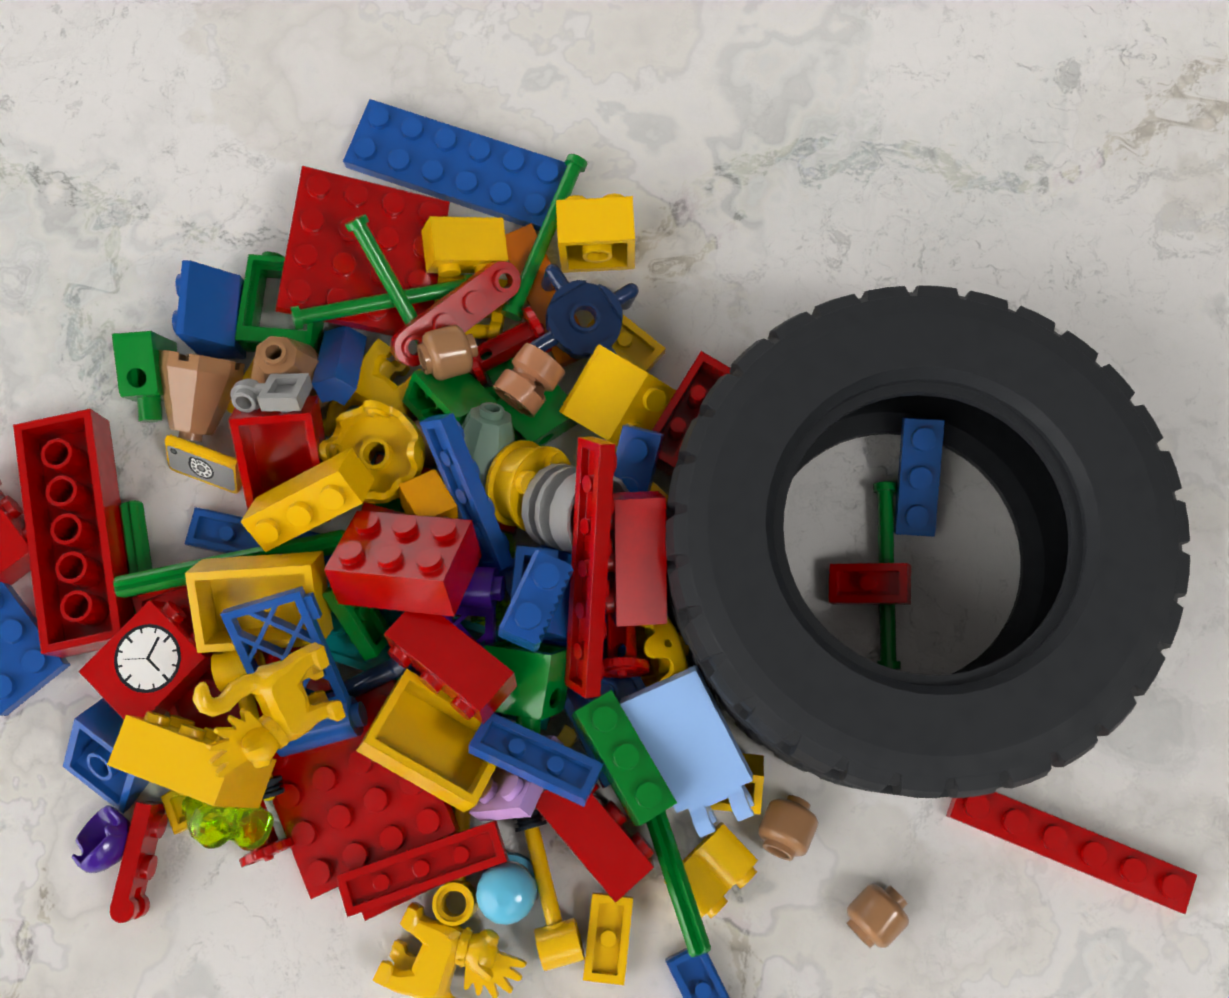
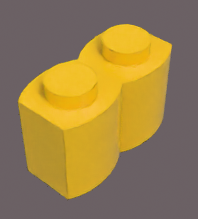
(716, 867)

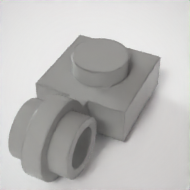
(278, 393)

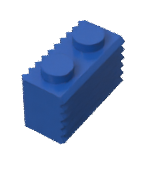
(535, 601)

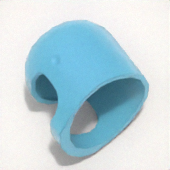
(507, 890)

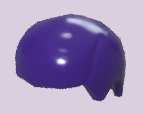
(102, 840)

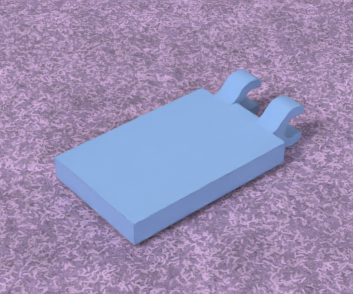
(691, 746)

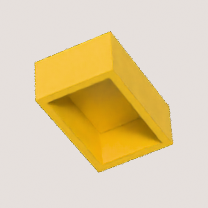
(232, 581)
(427, 743)
(177, 758)

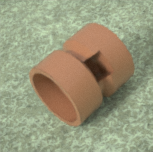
(529, 379)

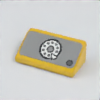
(203, 464)

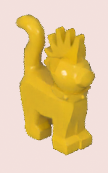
(374, 384)
(284, 705)
(442, 949)

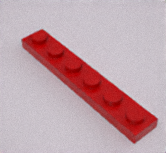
(589, 562)
(1077, 848)

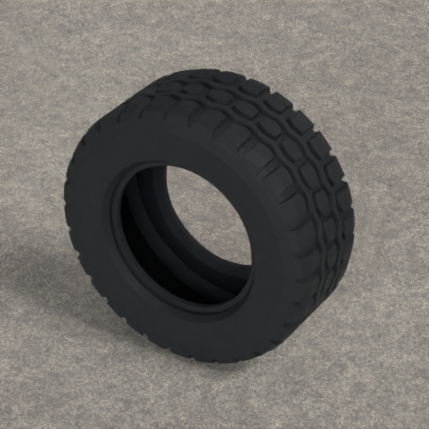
(1058, 448)

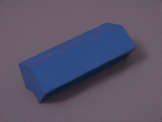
(339, 364)

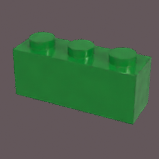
(624, 759)

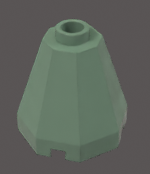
(486, 433)

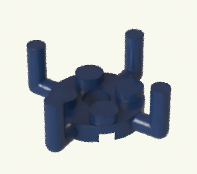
(577, 296)

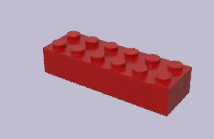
(73, 530)

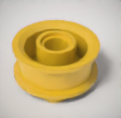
(511, 474)

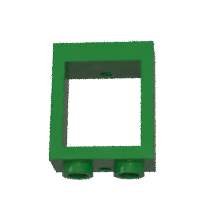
(248, 330)

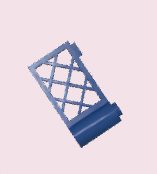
(326, 731)

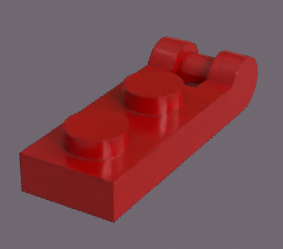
(138, 862)

